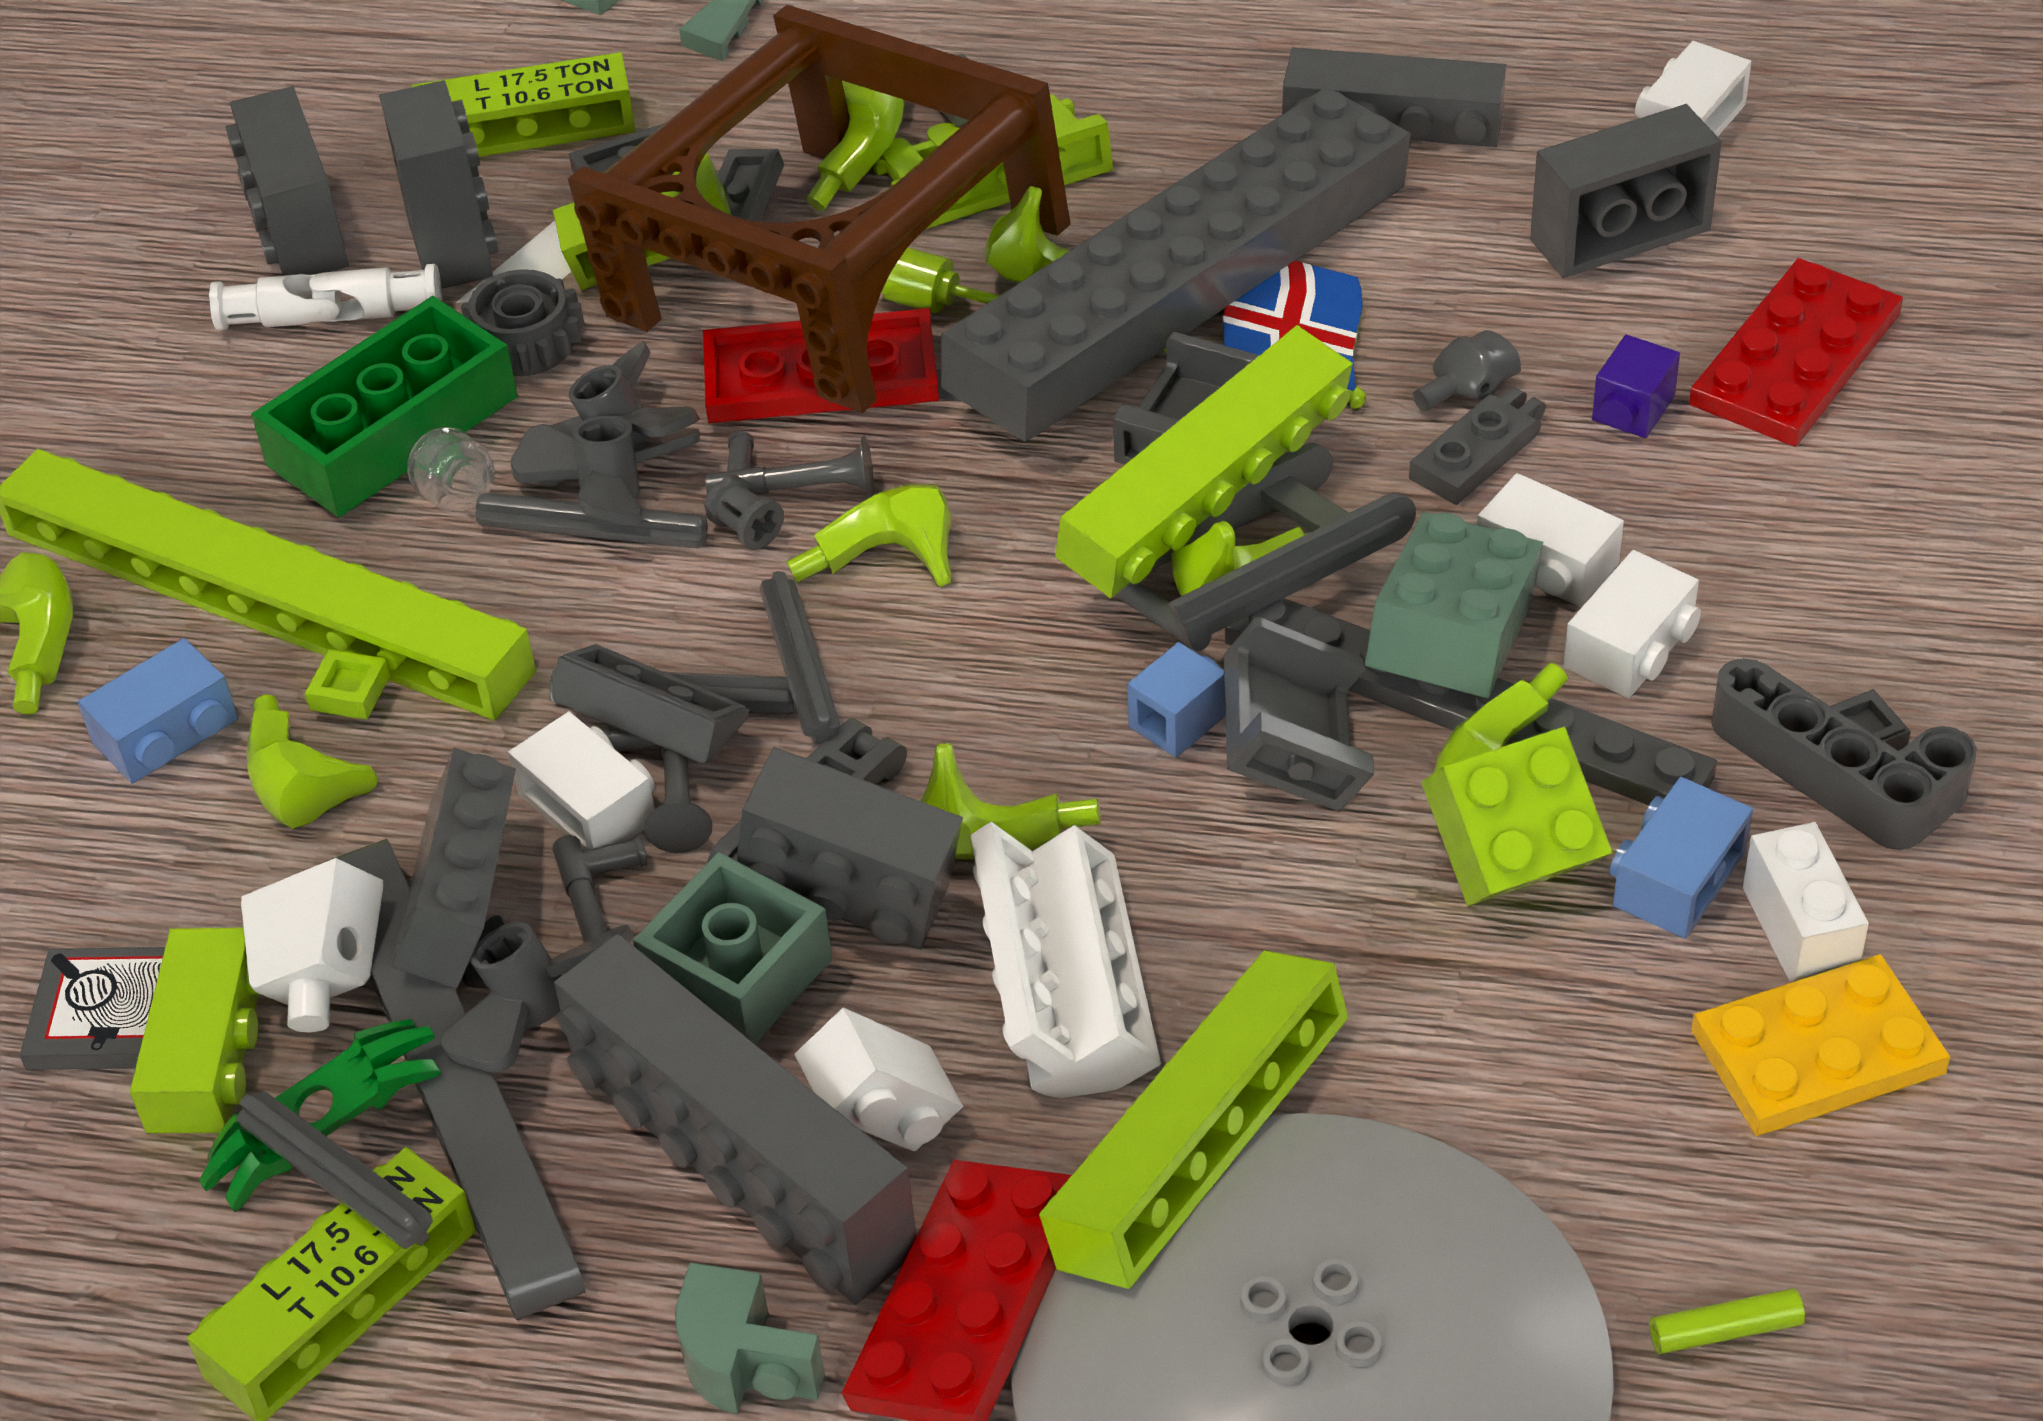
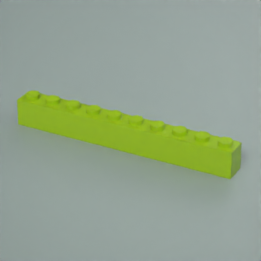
(267, 582)

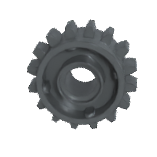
(530, 316)

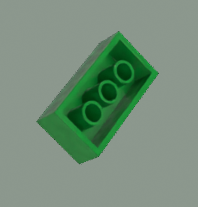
(362, 413)

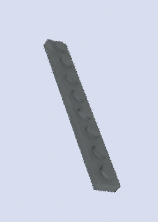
(1606, 750)

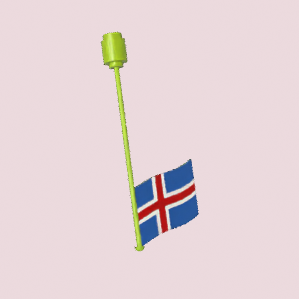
(1300, 294)

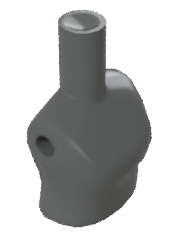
(1469, 369)

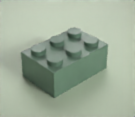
(1454, 603)

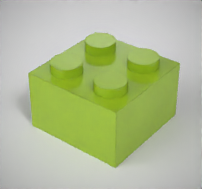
(1516, 816)

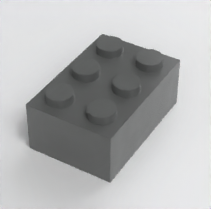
(439, 182)
(285, 184)
(1624, 190)
(850, 846)

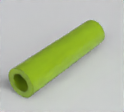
(1726, 1321)

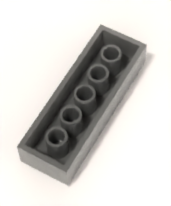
(737, 1119)

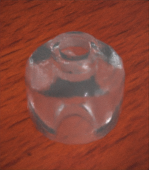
(450, 469)

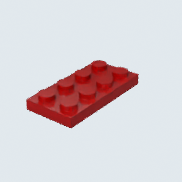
(1796, 351)
(769, 373)
(960, 1299)

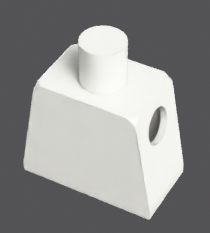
(312, 938)

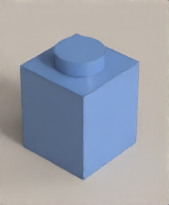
(1176, 699)

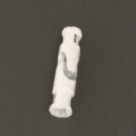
(317, 297)

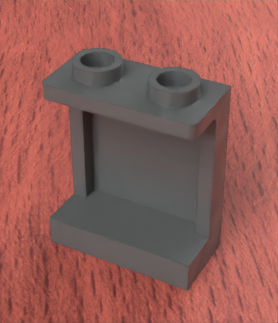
(1191, 375)
(1292, 714)

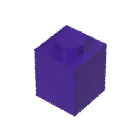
(1635, 386)

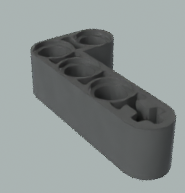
(1837, 763)

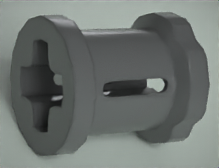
(743, 512)

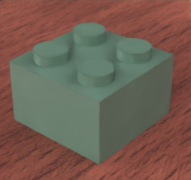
(739, 943)

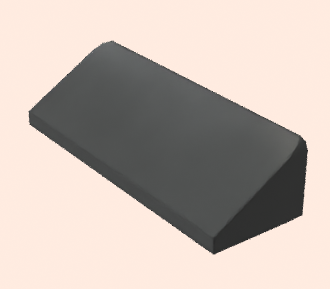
(647, 702)

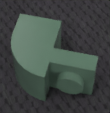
(732, 1350)

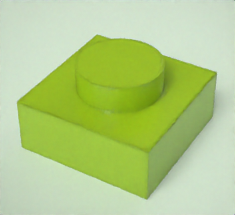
(347, 684)

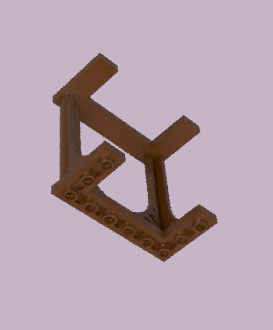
(845, 275)

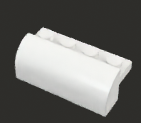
(1064, 962)

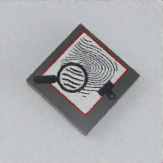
(91, 1008)

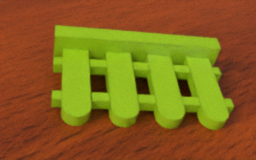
(1081, 144)

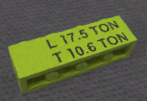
(545, 103)
(324, 1293)

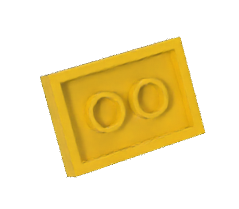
(1819, 1044)

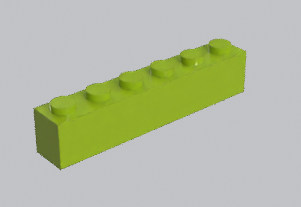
(1203, 462)
(1193, 1119)

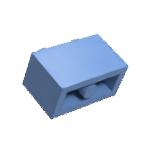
(158, 710)
(1680, 856)

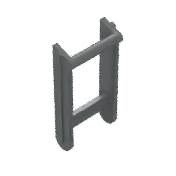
(1333, 544)

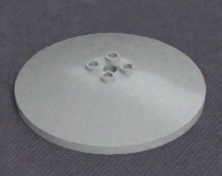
(1413, 1255)

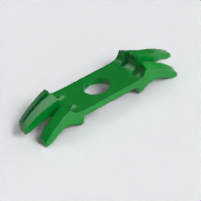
(357, 1079)

